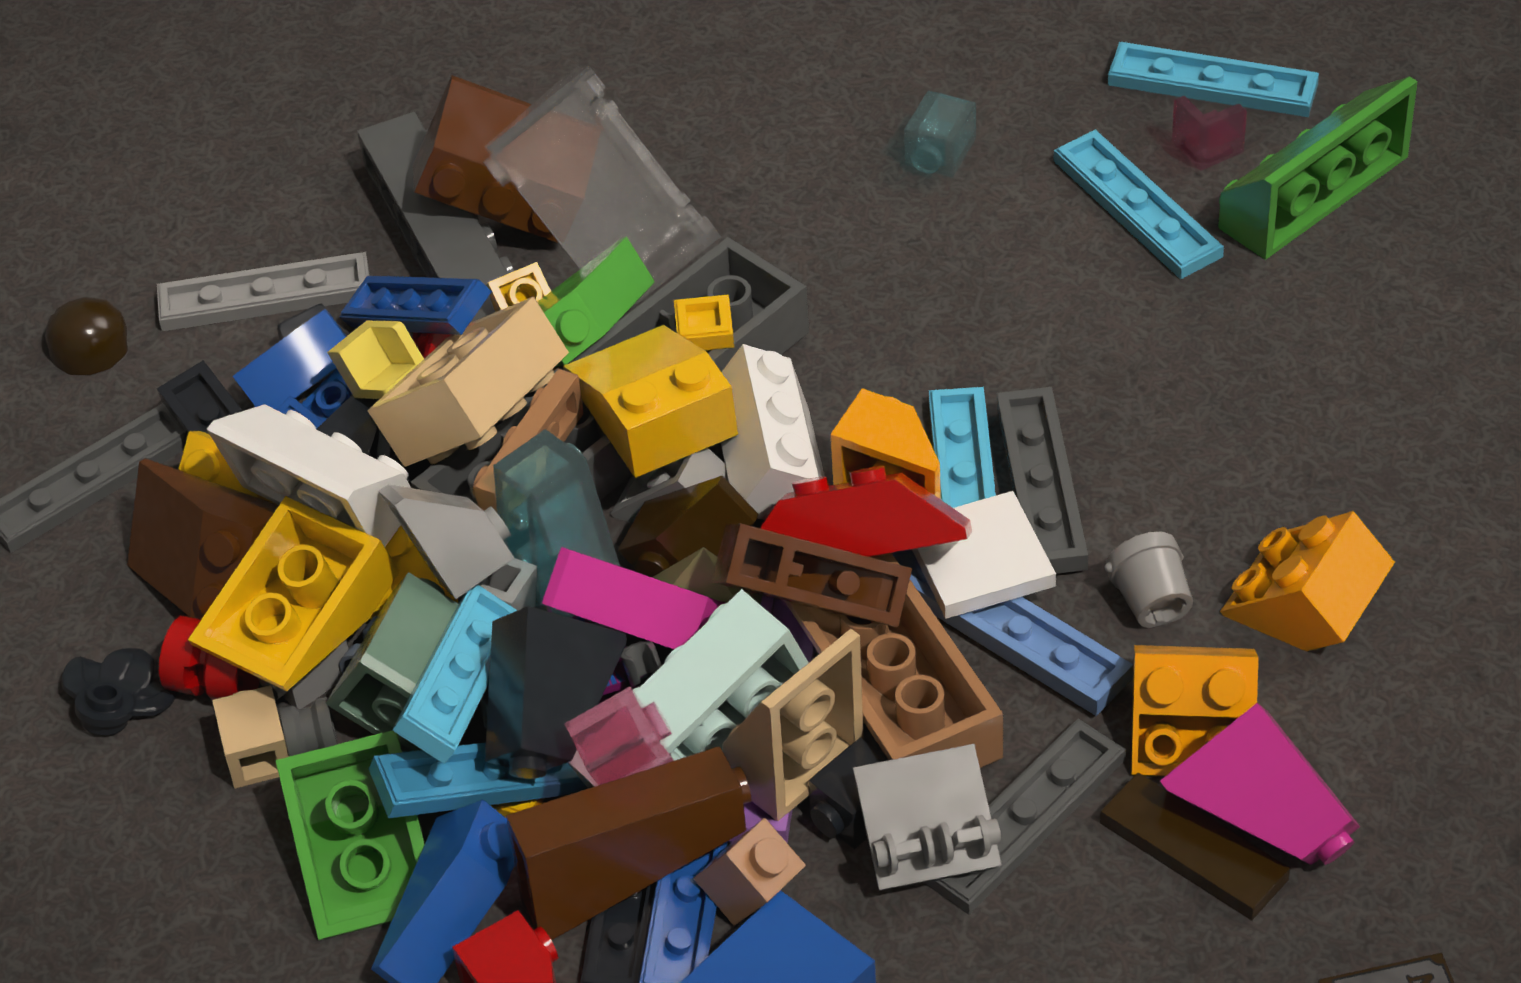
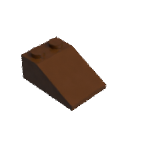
(190, 534)

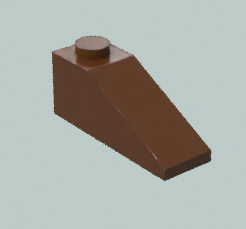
(811, 574)

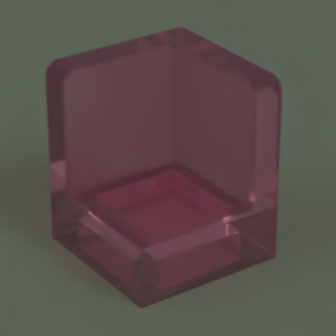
(1210, 136)

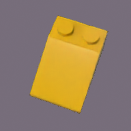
(656, 398)
(295, 595)

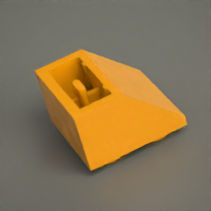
(1310, 582)
(1186, 700)

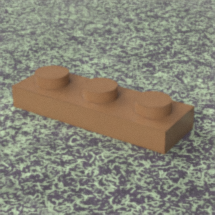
(552, 408)

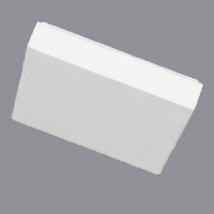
(992, 565)

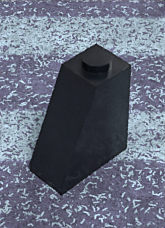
(539, 679)

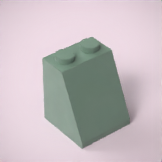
(393, 656)

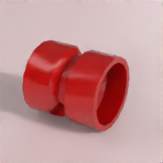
(194, 671)

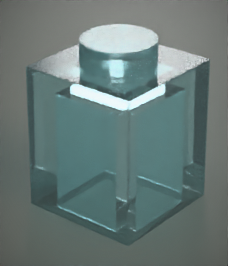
(940, 134)

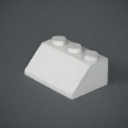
(773, 428)
(291, 458)

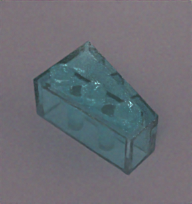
(550, 504)

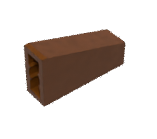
(622, 836)

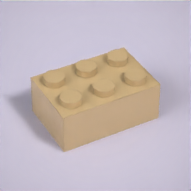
(469, 384)

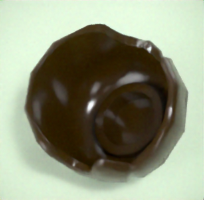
(86, 336)

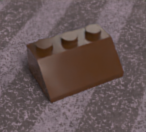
(454, 151)

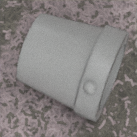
(1151, 578)

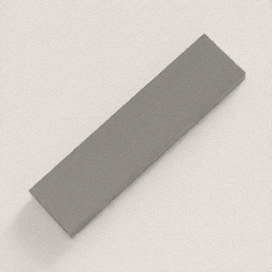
(260, 291)

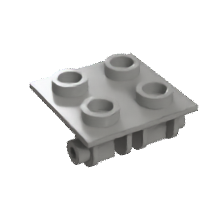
(927, 817)

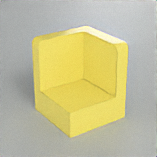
(375, 357)

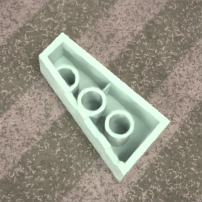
(718, 677)

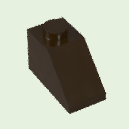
(683, 523)

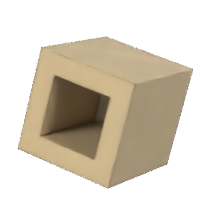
(251, 735)

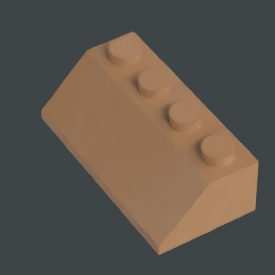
(914, 681)

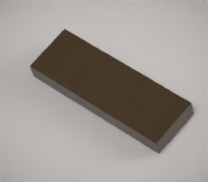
(1195, 846)

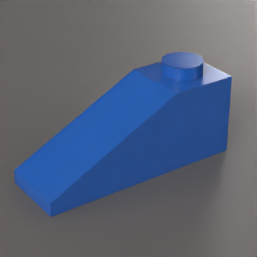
(448, 893)

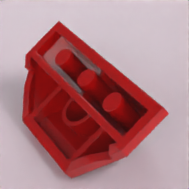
(867, 515)

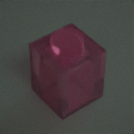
(620, 737)

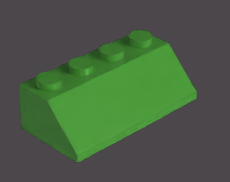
(1320, 169)

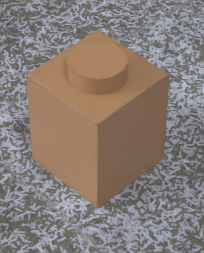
(749, 871)

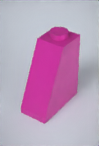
(626, 599)
(1265, 788)

